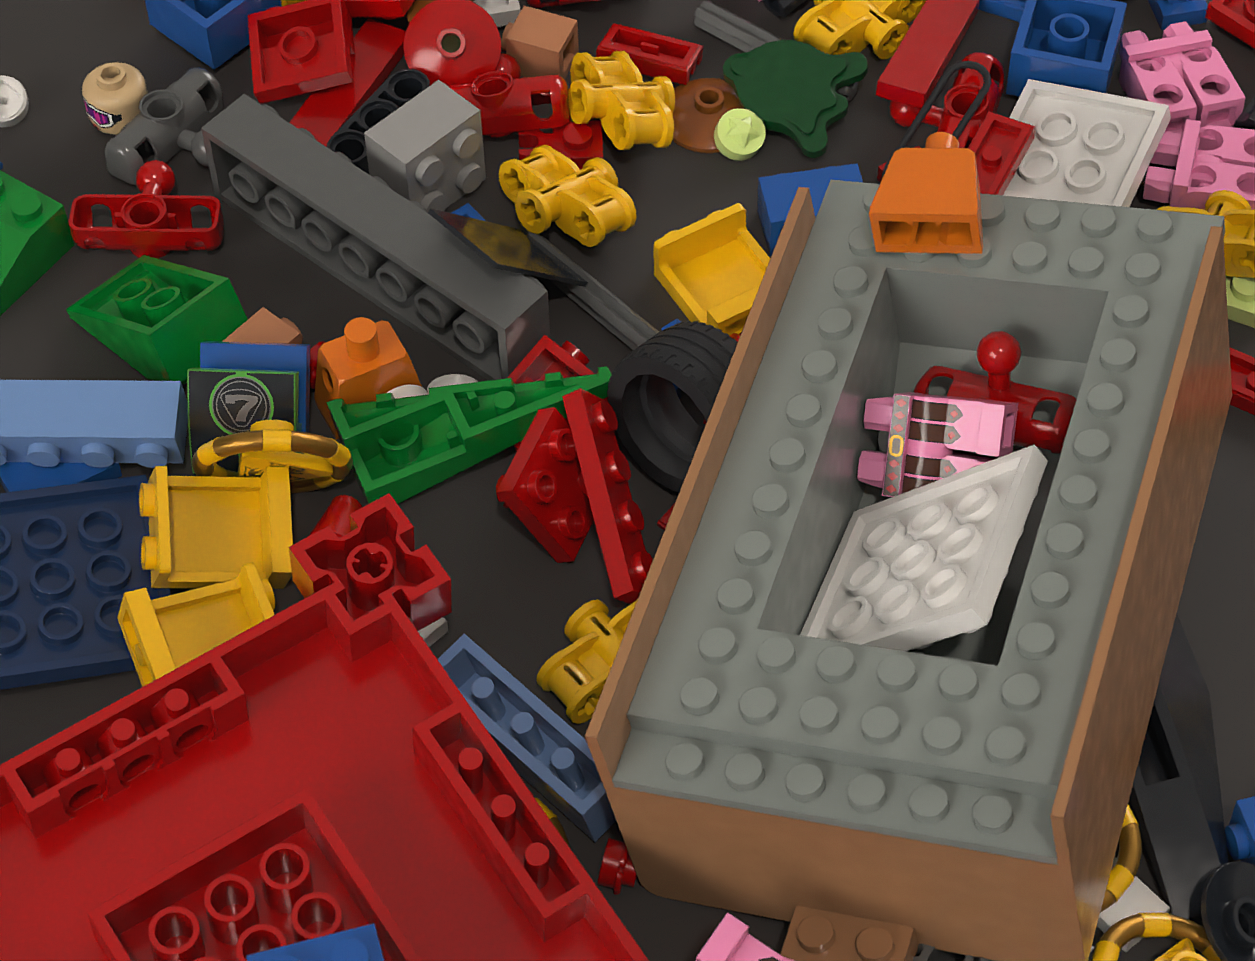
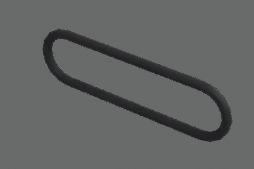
(935, 93)

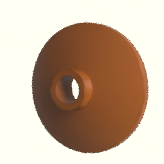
(698, 111)

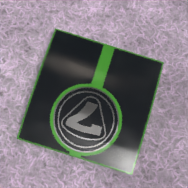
(233, 400)

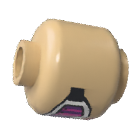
(113, 96)

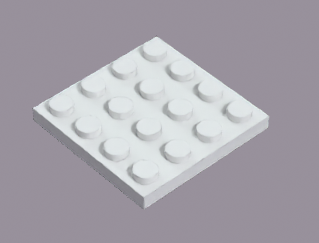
(928, 558)

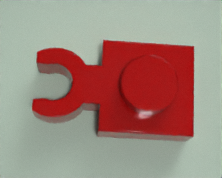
(573, 140)

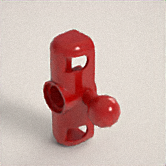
(508, 99)
(959, 99)
(147, 221)
(999, 355)

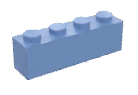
(92, 422)
(531, 737)

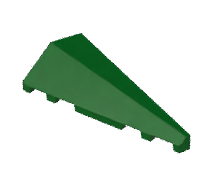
(425, 439)

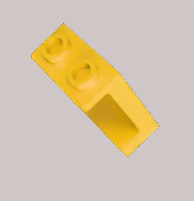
(712, 269)
(214, 525)
(190, 623)

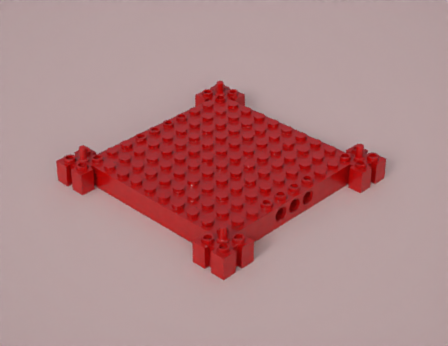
(296, 795)

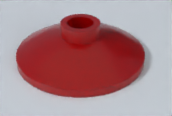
(461, 18)

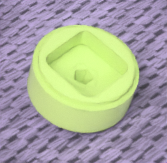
(739, 134)

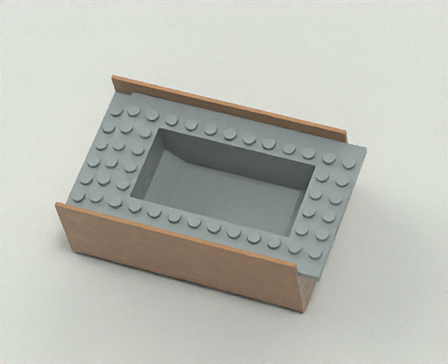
(959, 782)

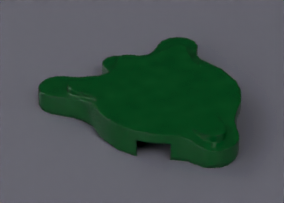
(795, 88)

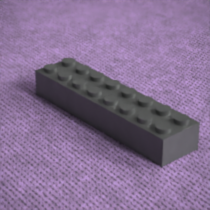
(373, 239)

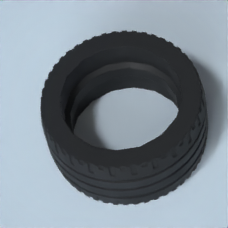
(647, 407)

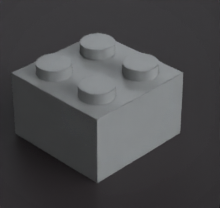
(429, 148)

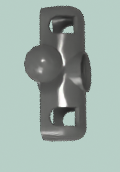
(166, 124)

